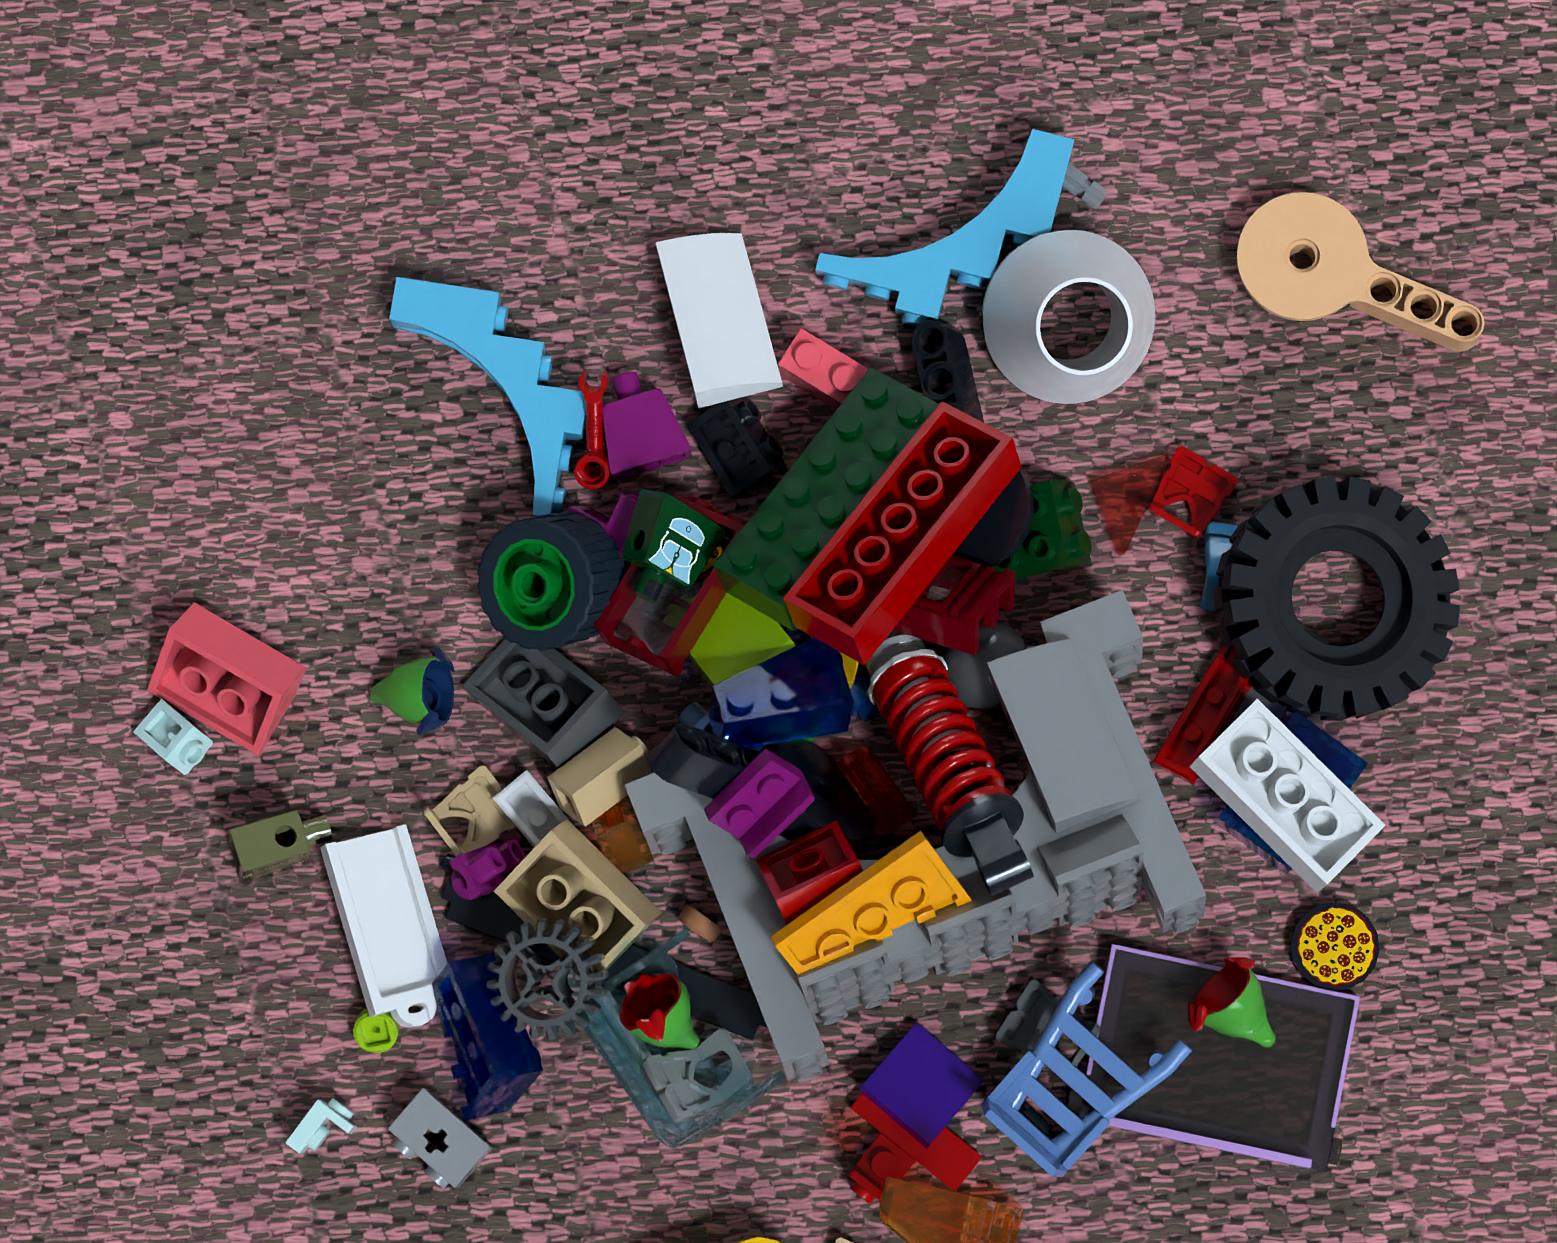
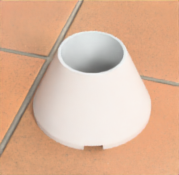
(1027, 283)

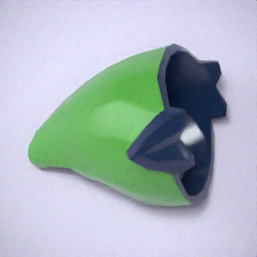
(409, 695)

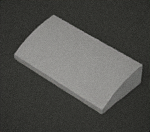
(1062, 733)

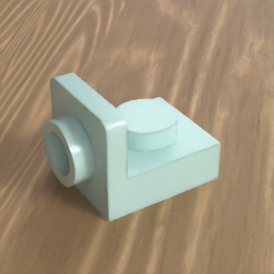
(173, 737)
(312, 1129)

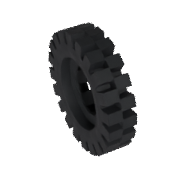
(1261, 615)

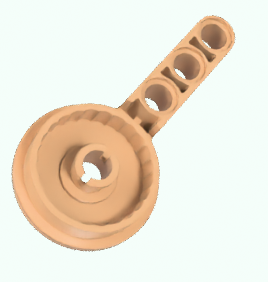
(1339, 272)

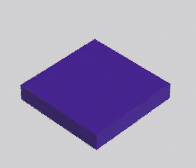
(921, 1085)

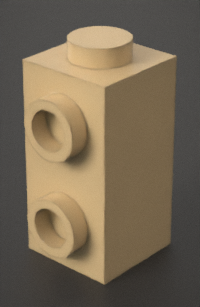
(597, 775)

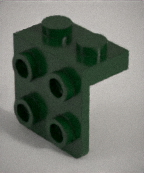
(1055, 534)

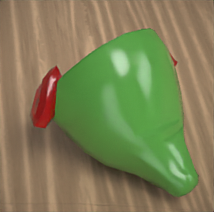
(1233, 1004)
(658, 1011)

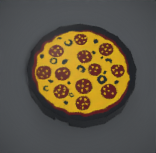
(1334, 946)

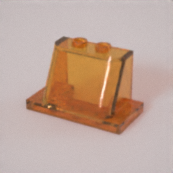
(942, 1216)

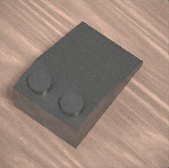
(544, 700)

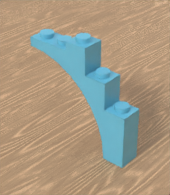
(971, 253)
(469, 324)

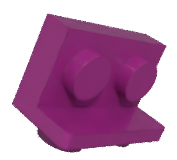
(761, 802)

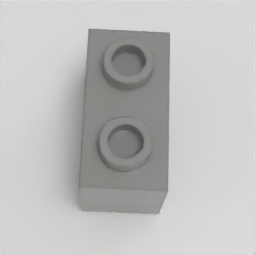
(465, 1145)

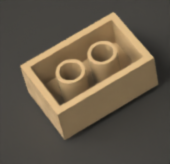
(577, 883)

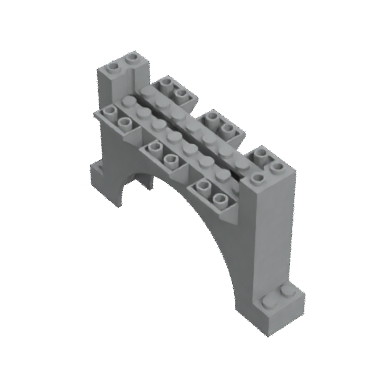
(1073, 871)

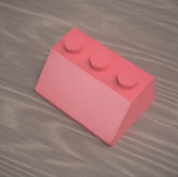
(225, 678)

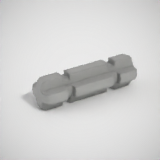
(1078, 184)

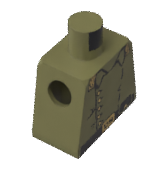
(258, 852)

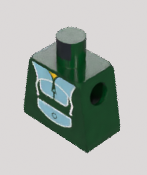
(668, 543)

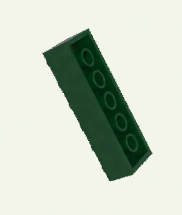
(821, 492)

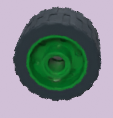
(549, 579)

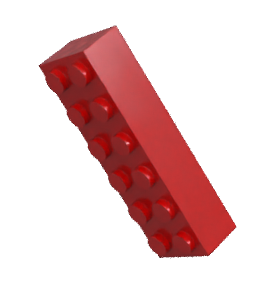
(902, 532)

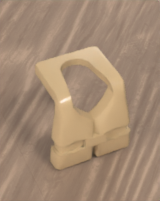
(476, 803)

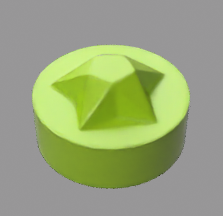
(375, 1033)

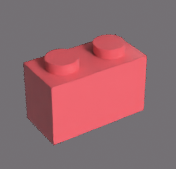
(820, 369)

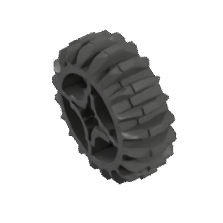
(562, 994)

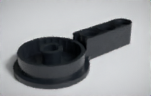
(1011, 514)
(710, 763)

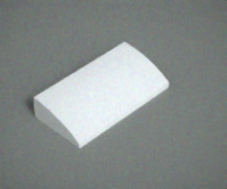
(718, 317)
(1287, 796)

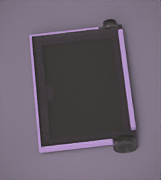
(1228, 1089)

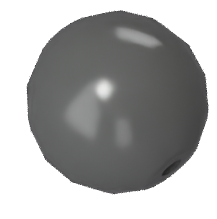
(970, 672)

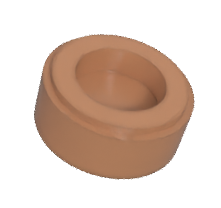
(699, 924)

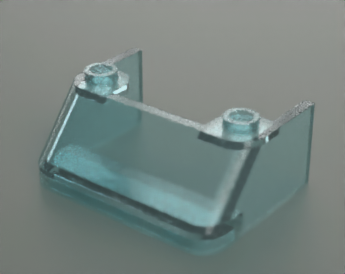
(626, 1053)

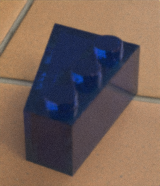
(784, 698)
(491, 1056)

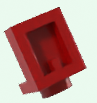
(880, 1161)

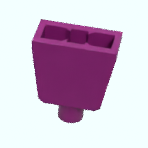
(641, 430)

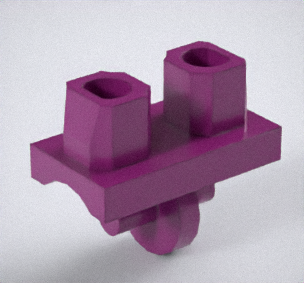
(484, 868)

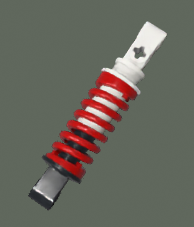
(941, 753)

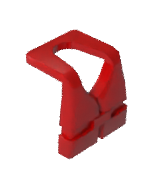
(1198, 484)

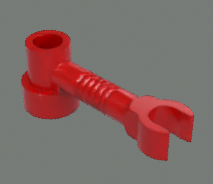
(584, 473)

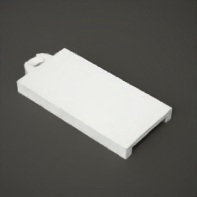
(387, 923)

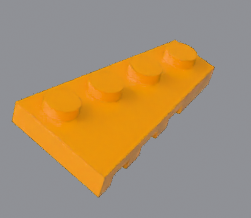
(890, 893)

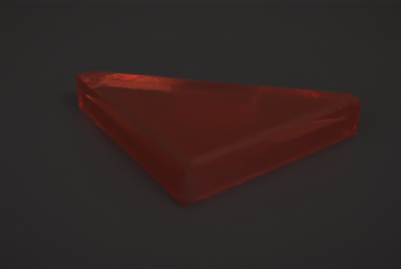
(1125, 498)

